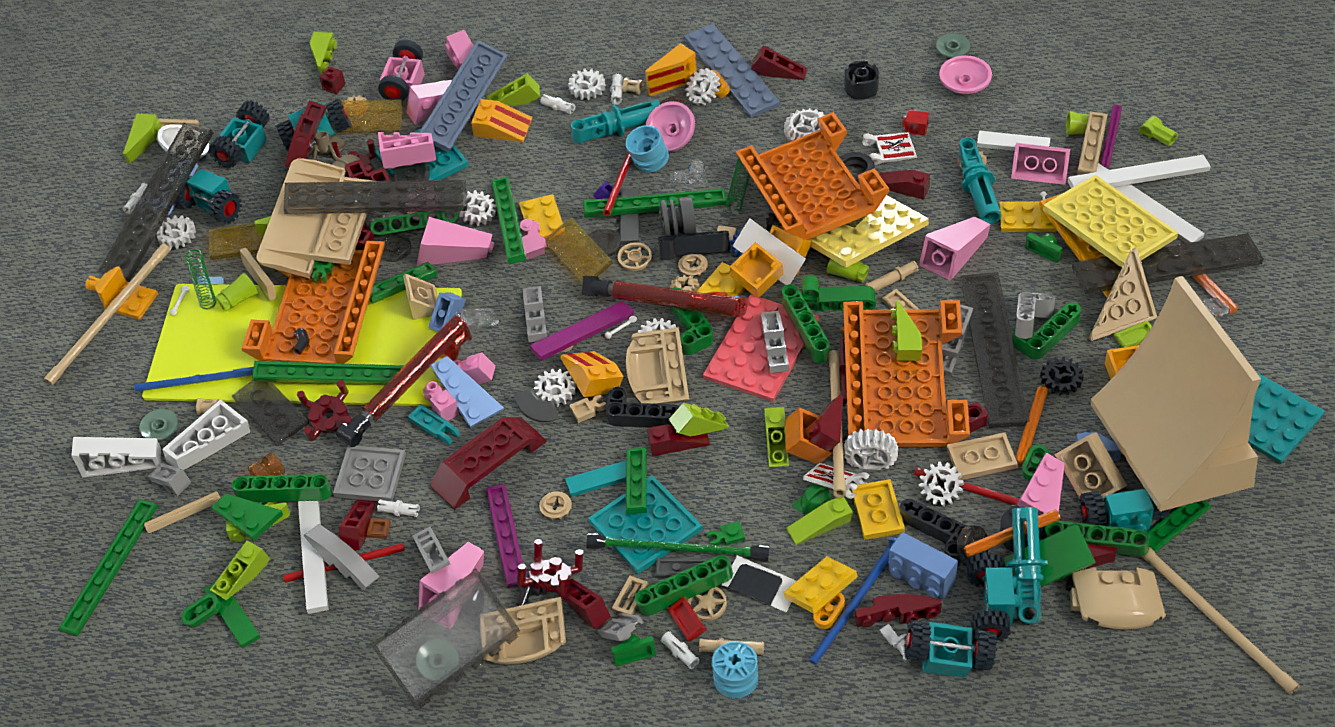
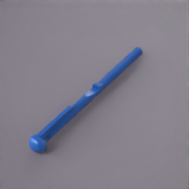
(195, 379)
(848, 610)

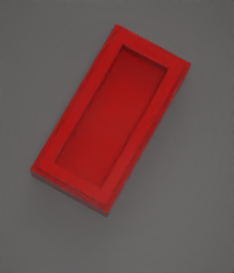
(687, 619)

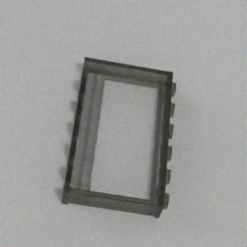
(445, 639)

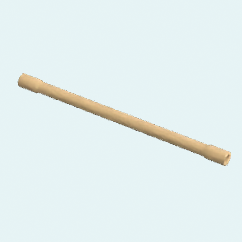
(57, 371)
(839, 486)
(1280, 676)

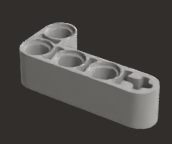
(1031, 306)

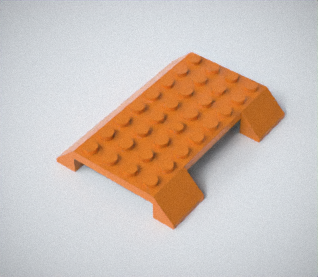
(811, 184)
(327, 311)
(902, 395)

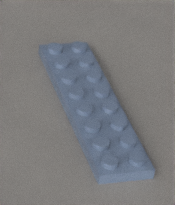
(743, 82)
(463, 95)

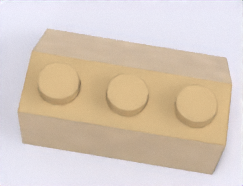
(1091, 467)

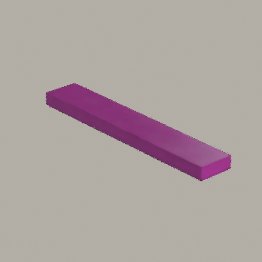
(581, 330)
(505, 533)

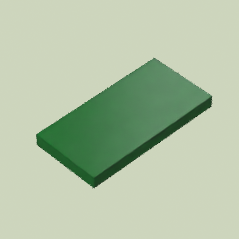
(1065, 555)

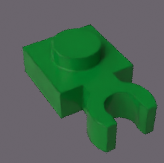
(320, 269)
(728, 533)

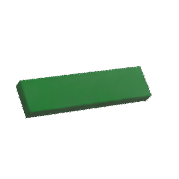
(396, 283)
(636, 481)
(1176, 523)
(236, 620)

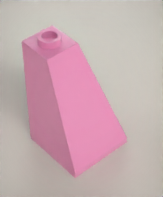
(452, 243)
(952, 246)
(461, 565)

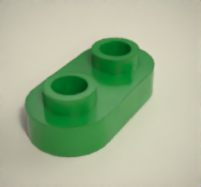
(1032, 462)
(201, 610)

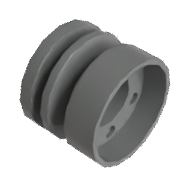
(677, 217)

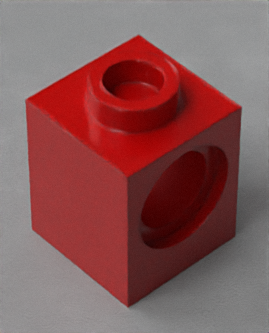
(916, 122)

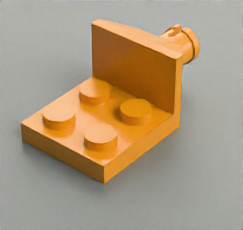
(112, 284)

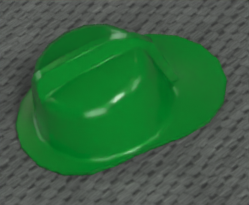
(812, 498)

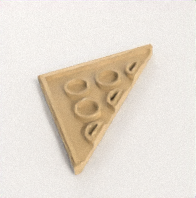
(1127, 302)

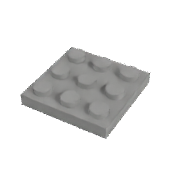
(369, 473)

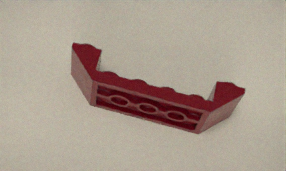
(482, 457)

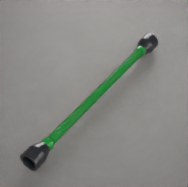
(757, 552)

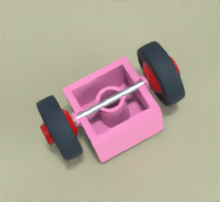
(402, 71)

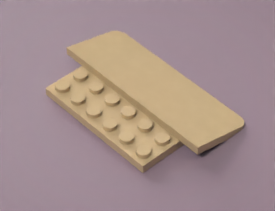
(298, 240)

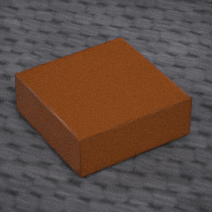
(378, 528)

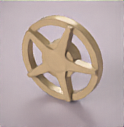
(635, 256)
(708, 603)

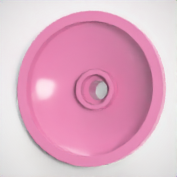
(965, 74)
(673, 116)

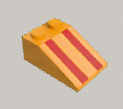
(671, 70)
(500, 121)
(592, 372)

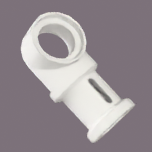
(894, 640)

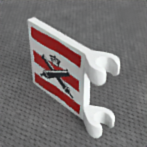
(890, 147)
(824, 476)

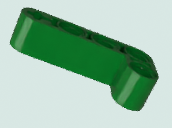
(833, 297)
(698, 333)
(1050, 333)

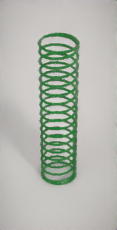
(734, 176)
(207, 277)

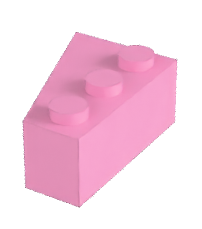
(458, 47)
(424, 99)
(406, 150)
(1045, 486)

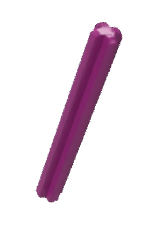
(1111, 136)

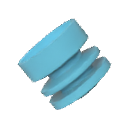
(647, 148)
(735, 669)

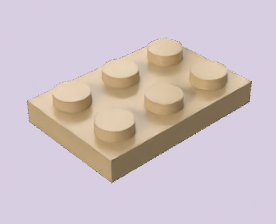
(982, 456)

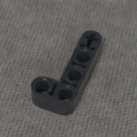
(693, 243)
(640, 415)
(932, 523)

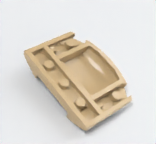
(657, 367)
(1119, 597)
(539, 635)

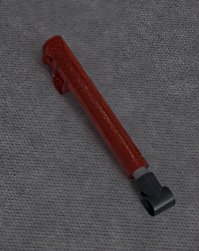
(709, 302)
(444, 343)

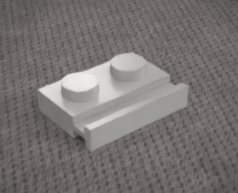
(620, 628)

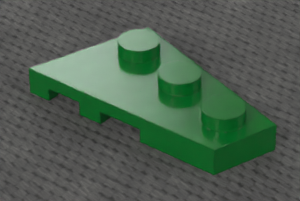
(246, 515)

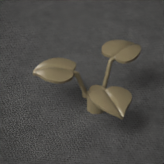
(324, 146)

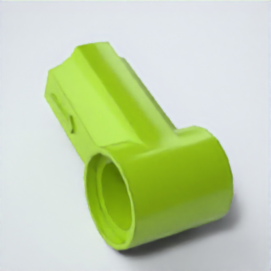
(1154, 128)

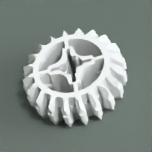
(801, 124)
(870, 449)

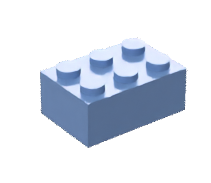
(922, 566)

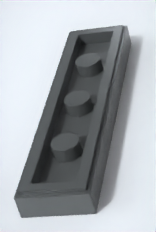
(629, 222)
(671, 566)

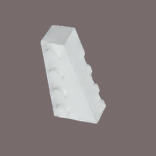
(206, 436)
(114, 455)

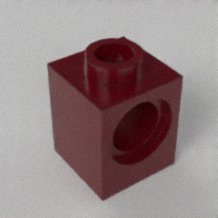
(332, 80)
(977, 416)

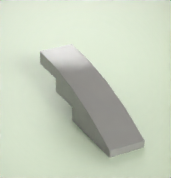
(534, 313)
(774, 341)
(952, 348)
(431, 550)
(337, 552)

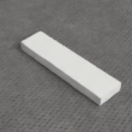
(1008, 141)

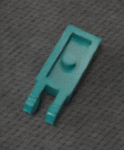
(433, 424)

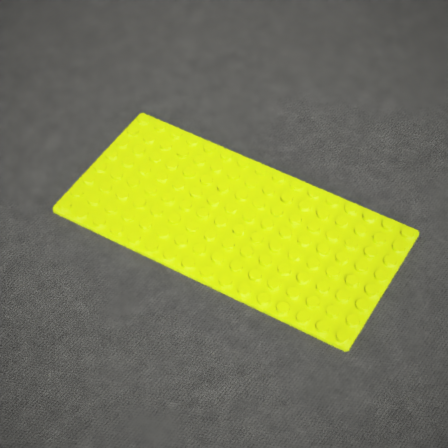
(212, 341)

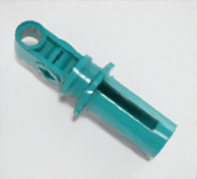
(610, 122)
(978, 181)
(1027, 571)

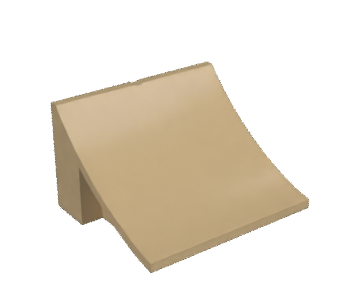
(1184, 406)

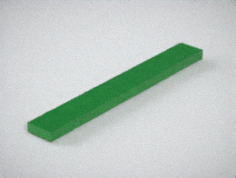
(651, 203)
(508, 220)
(324, 372)
(107, 568)

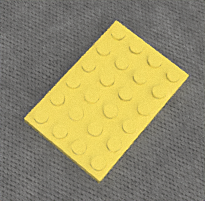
(1109, 220)
(876, 231)

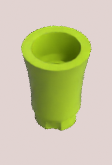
(1076, 123)
(856, 271)
(236, 292)

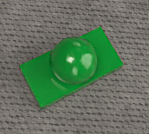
(1044, 246)
(633, 650)

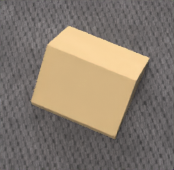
(421, 296)

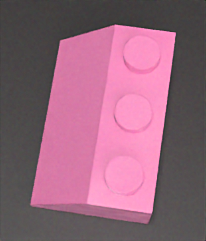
(1040, 163)

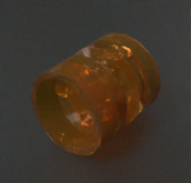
(268, 467)

